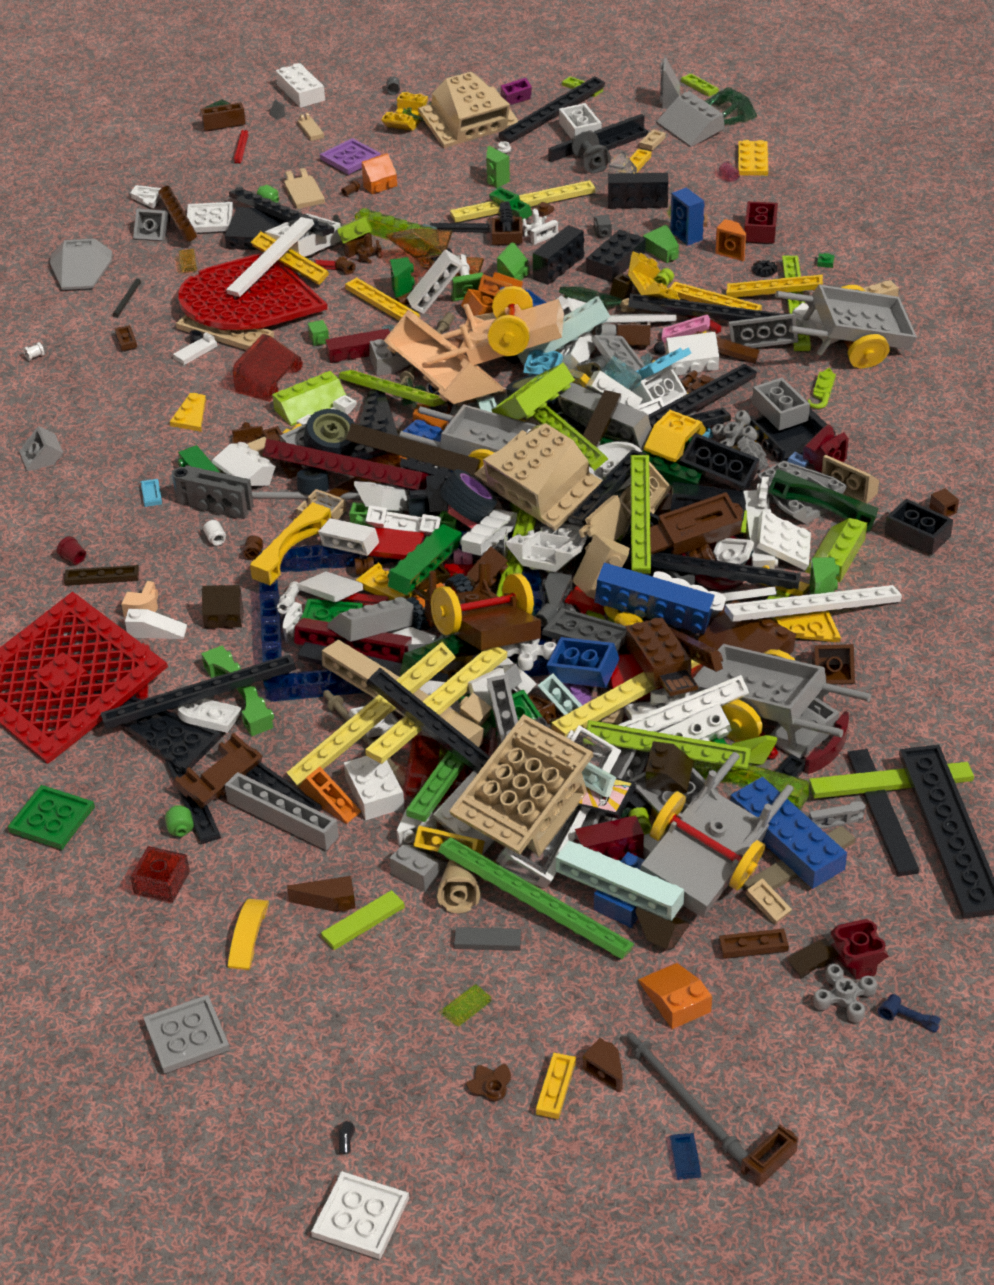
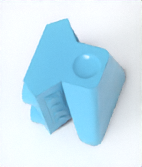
(539, 361)

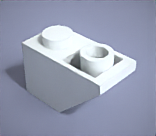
(408, 828)

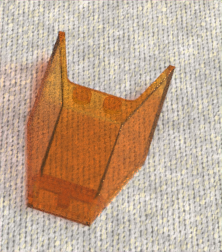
(428, 243)

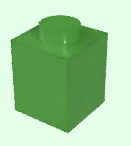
(318, 332)

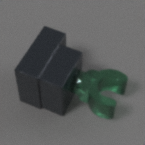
(636, 801)

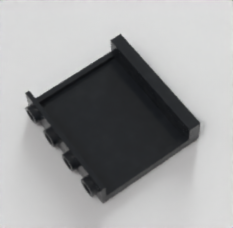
(247, 225)
(788, 440)
(687, 494)

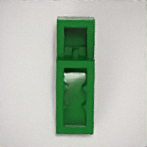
(518, 207)

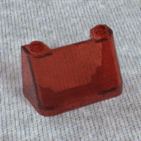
(262, 367)

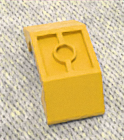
(404, 121)
(642, 273)
(670, 435)

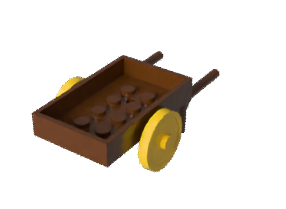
(480, 614)

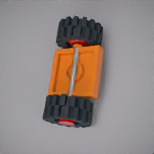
(457, 583)

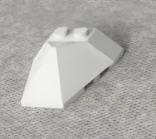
(547, 548)

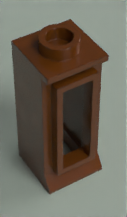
(782, 1155)

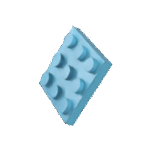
(663, 362)

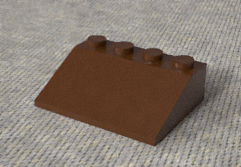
(750, 634)

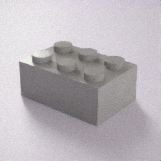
(780, 403)

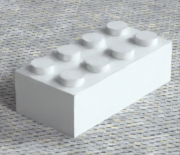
(300, 85)

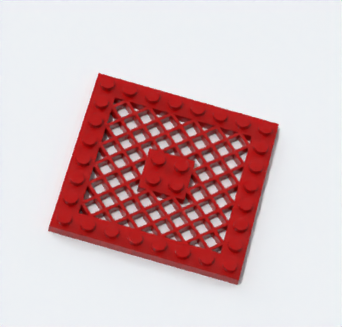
(62, 673)

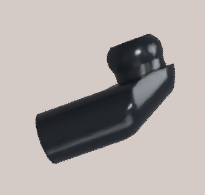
(345, 1134)

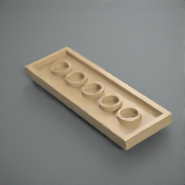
(237, 338)

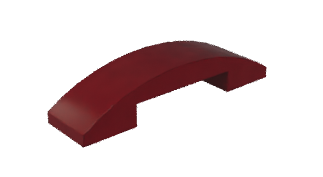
(820, 758)

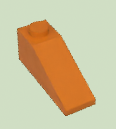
(328, 794)

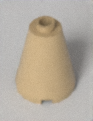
(458, 889)

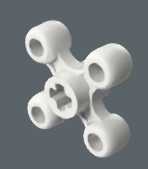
(529, 652)

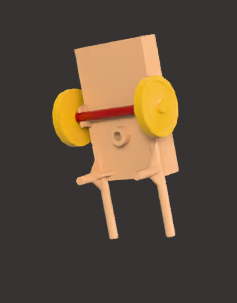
(515, 329)

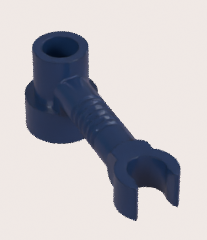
(892, 1006)

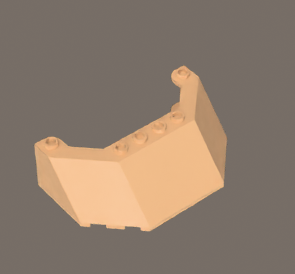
(454, 377)

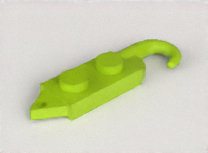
(823, 388)

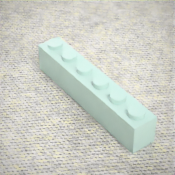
(574, 324)
(620, 880)

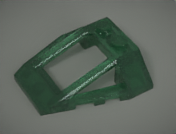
(745, 109)

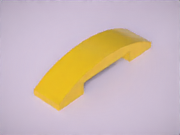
(246, 933)

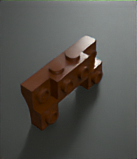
(237, 758)

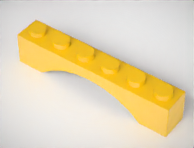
(267, 565)

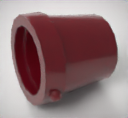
(71, 550)

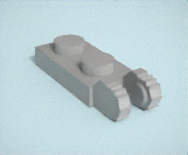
(838, 815)

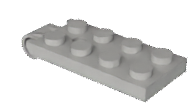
(615, 346)

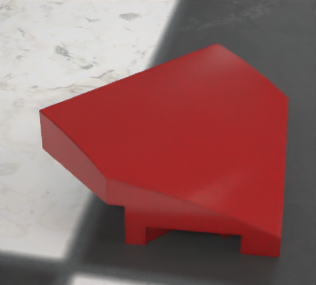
(584, 602)

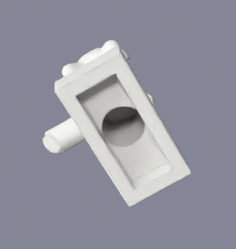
(538, 230)

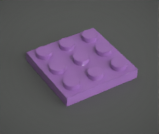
(348, 155)

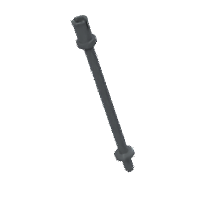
(730, 1144)

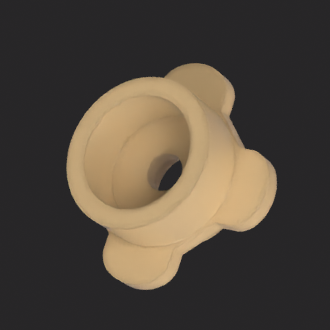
(624, 306)

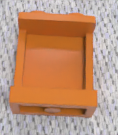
(492, 285)

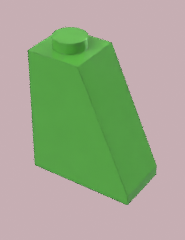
(662, 244)

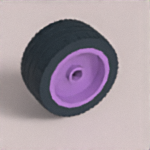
(468, 495)

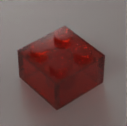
(160, 874)

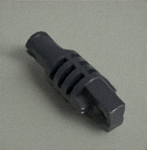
(506, 216)

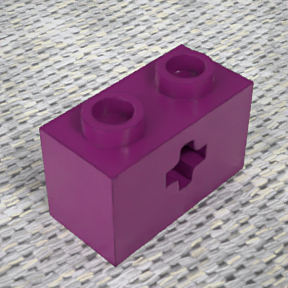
(516, 91)

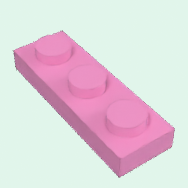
(686, 328)

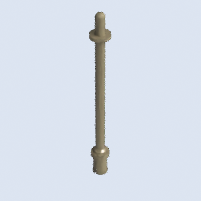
(443, 325)
(335, 703)

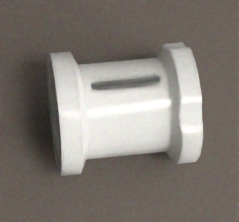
(34, 351)

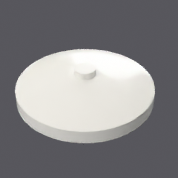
(615, 453)

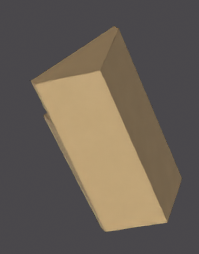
(658, 490)

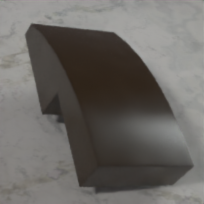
(813, 956)

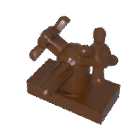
(363, 246)

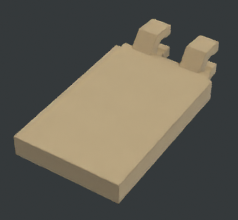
(303, 190)
(606, 521)

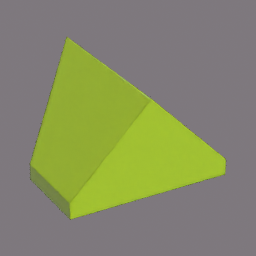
(760, 748)

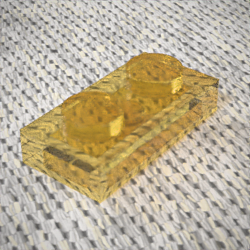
(187, 260)

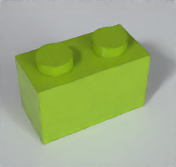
(354, 229)

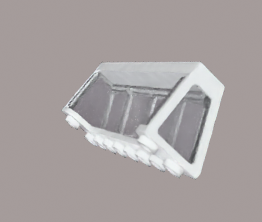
(543, 869)

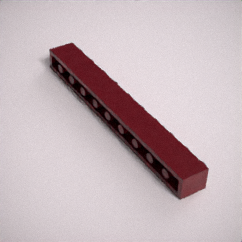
(345, 465)

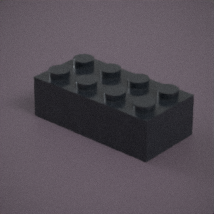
(638, 190)
(558, 254)
(614, 255)
(720, 463)

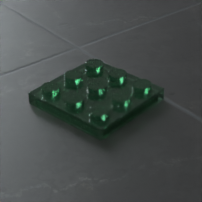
(584, 294)

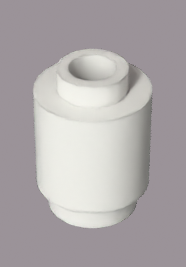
(214, 532)

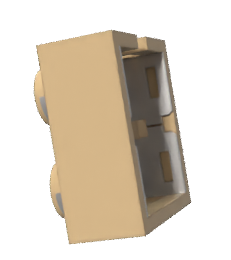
(335, 503)

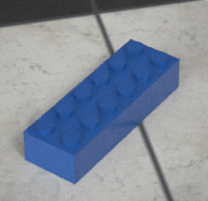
(654, 598)
(793, 835)

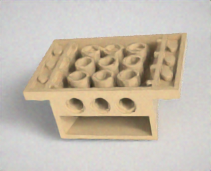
(466, 110)
(540, 474)
(526, 788)

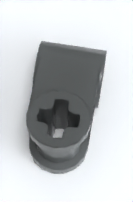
(591, 365)

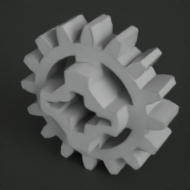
(754, 449)

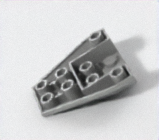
(80, 263)
(799, 509)

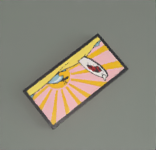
(608, 806)

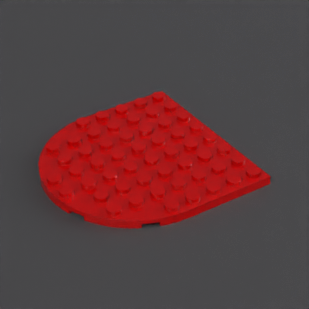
(271, 300)

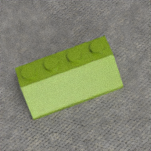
(307, 397)
(843, 544)

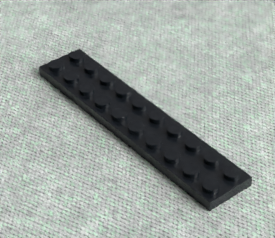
(950, 829)

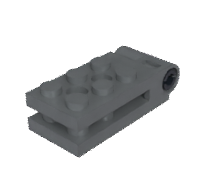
(213, 491)

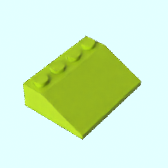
(536, 393)

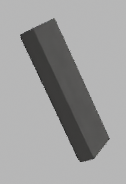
(487, 938)

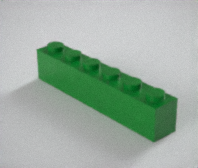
(424, 558)

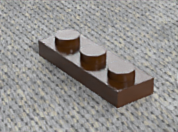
(753, 943)

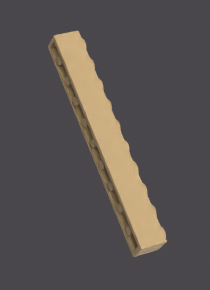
(358, 668)

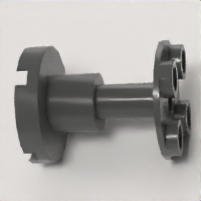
(594, 156)

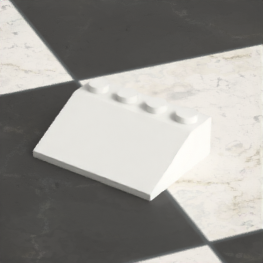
(309, 242)

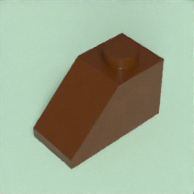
(604, 1063)

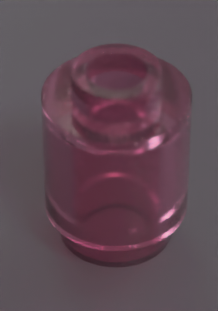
(729, 171)

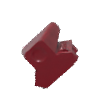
(826, 444)
(859, 947)

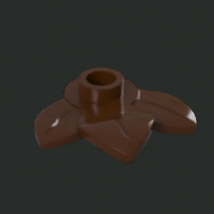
(489, 1080)

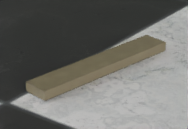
(781, 874)

